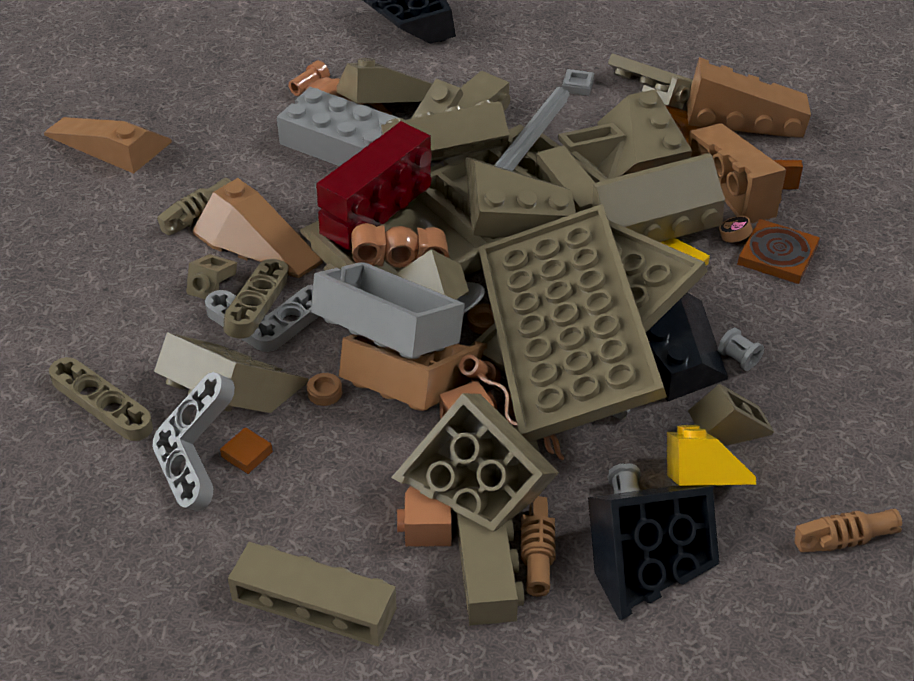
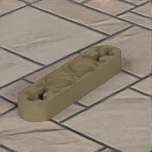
(271, 277)
(97, 401)

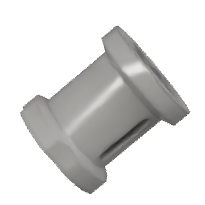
(732, 344)
(629, 478)

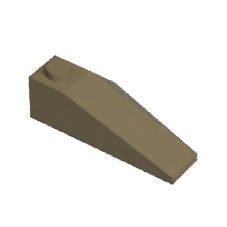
(380, 84)

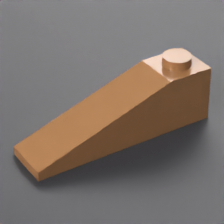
(110, 140)
(249, 226)

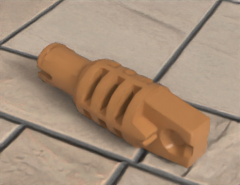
(846, 530)
(538, 546)

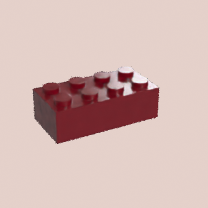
(374, 183)

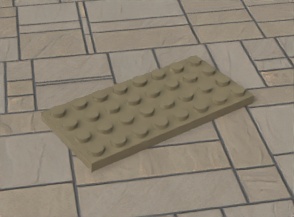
(568, 325)

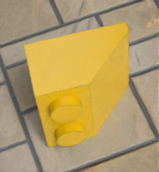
(703, 460)

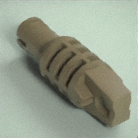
(188, 209)

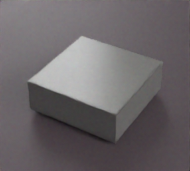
(578, 82)

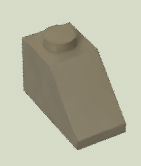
(730, 417)

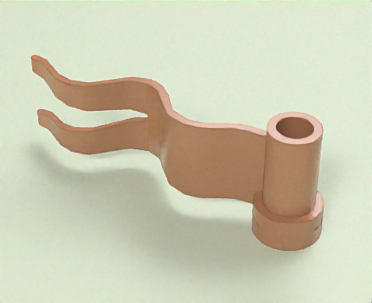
(318, 77)
(489, 378)

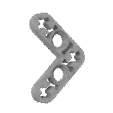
(271, 323)
(176, 432)

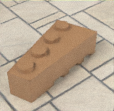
(745, 103)
(747, 176)

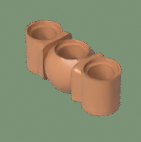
(384, 245)

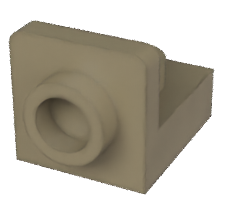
(674, 95)
(207, 273)

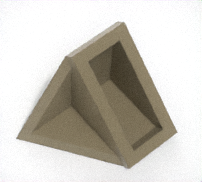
(596, 147)
(437, 274)

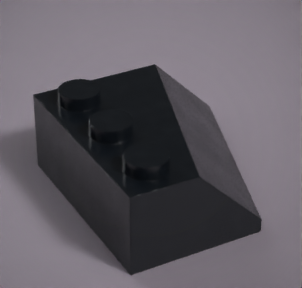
(424, 19)
(686, 349)
(651, 541)

